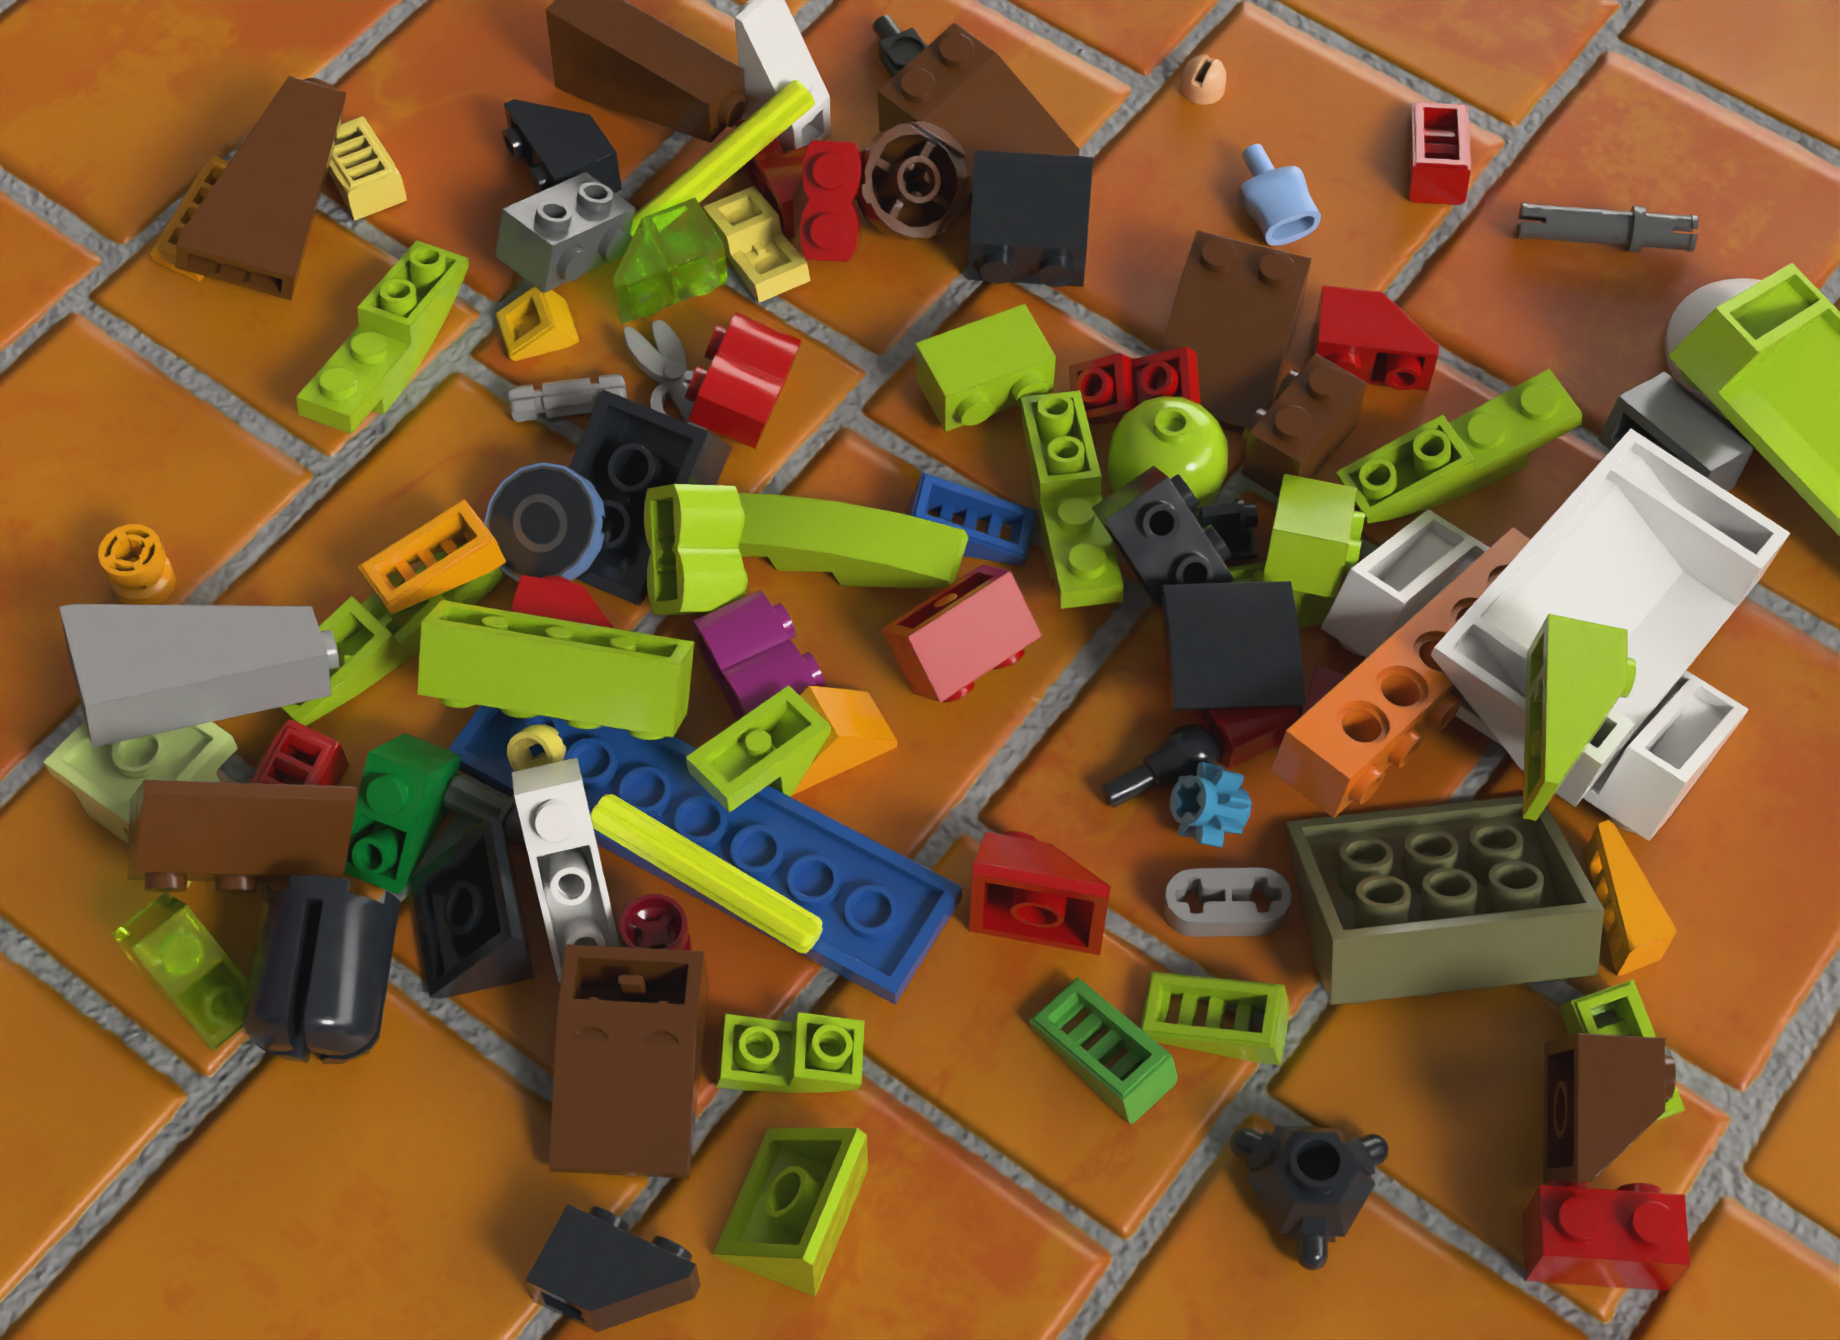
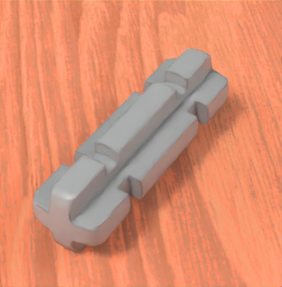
(562, 397)

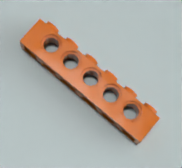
(1387, 700)

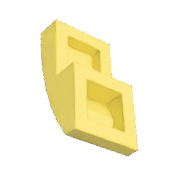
(756, 244)

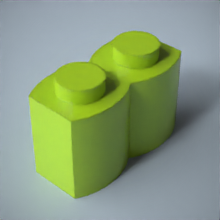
(694, 548)

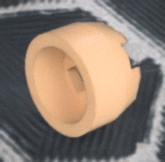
(1214, 82)

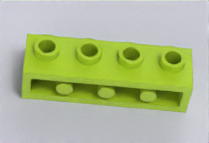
(555, 669)

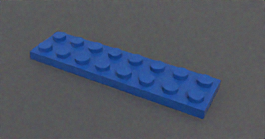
(872, 901)

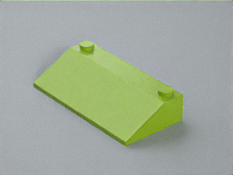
(1776, 377)

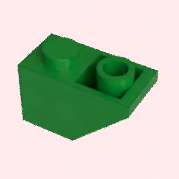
(398, 810)

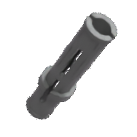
(1606, 226)

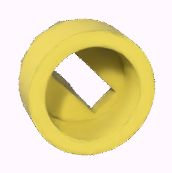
(520, 754)

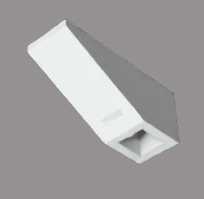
(772, 57)
(564, 857)

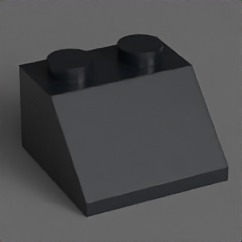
(1029, 218)

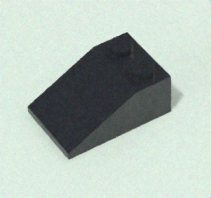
(623, 456)

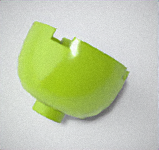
(1175, 439)

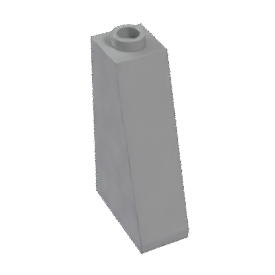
(191, 664)

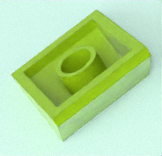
(795, 1204)

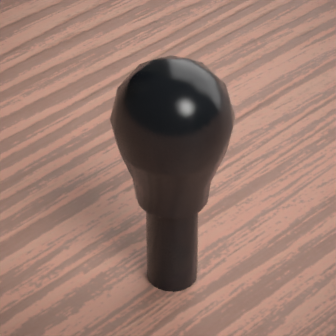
(1174, 756)

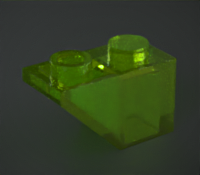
(669, 261)
(186, 968)

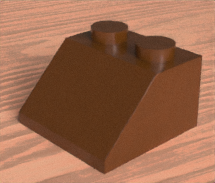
(1600, 1100)

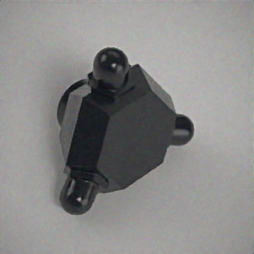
(1310, 1181)

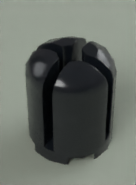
(319, 970)

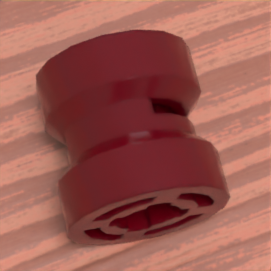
(654, 923)

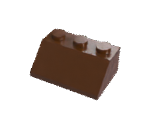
(236, 833)

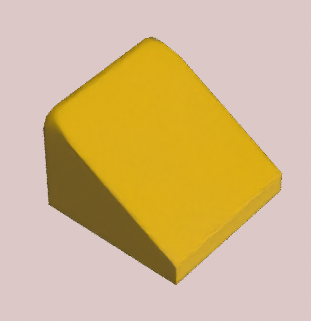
(536, 324)

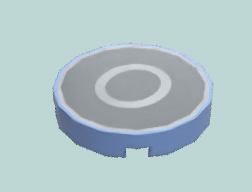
(546, 522)

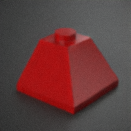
(1036, 894)

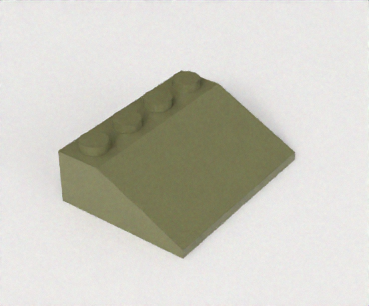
(1442, 900)

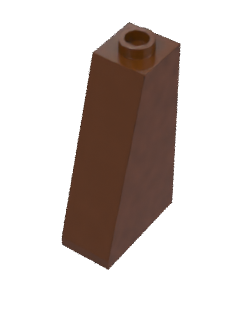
(643, 67)
(266, 199)

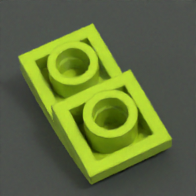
(790, 1057)

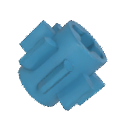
(1210, 804)

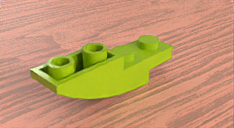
(391, 341)
(1461, 455)
(1064, 491)

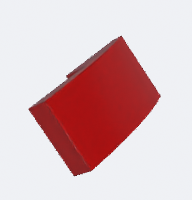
(1119, 383)

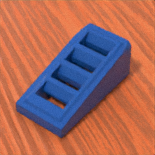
(954, 499)

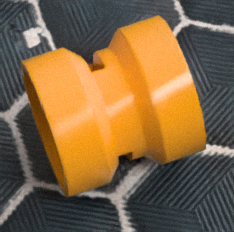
(136, 565)

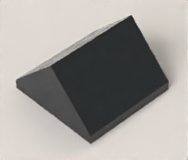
(471, 916)

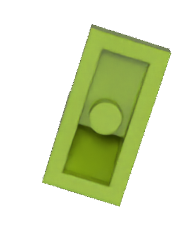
(761, 750)

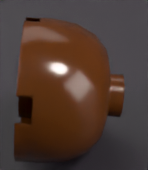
(913, 181)

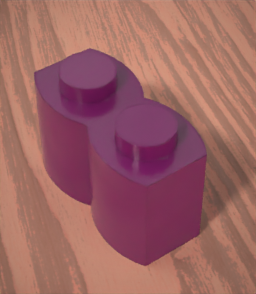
(752, 652)

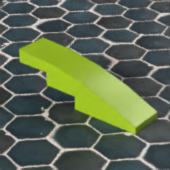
(851, 541)
(376, 642)

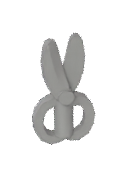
(665, 366)

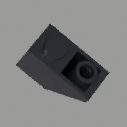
(558, 145)
(607, 1275)

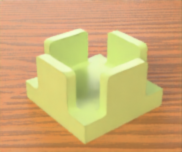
(111, 773)

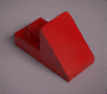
(780, 182)

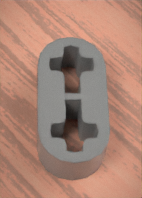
(1227, 902)

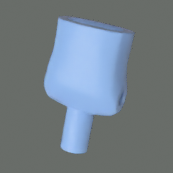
(1277, 199)

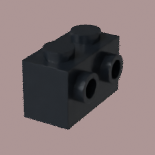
(1161, 536)

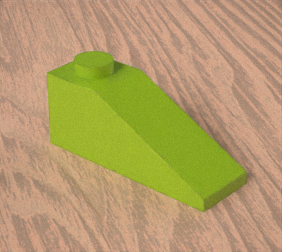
(1571, 687)

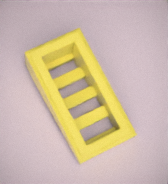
(372, 191)

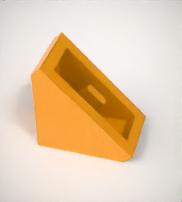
(855, 734)

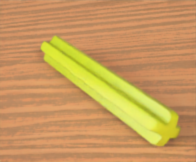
(733, 150)
(707, 873)

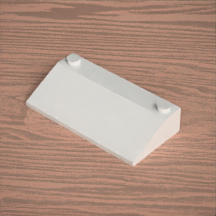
(1630, 550)
(1653, 767)

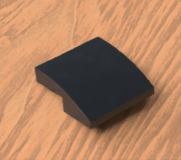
(1232, 646)

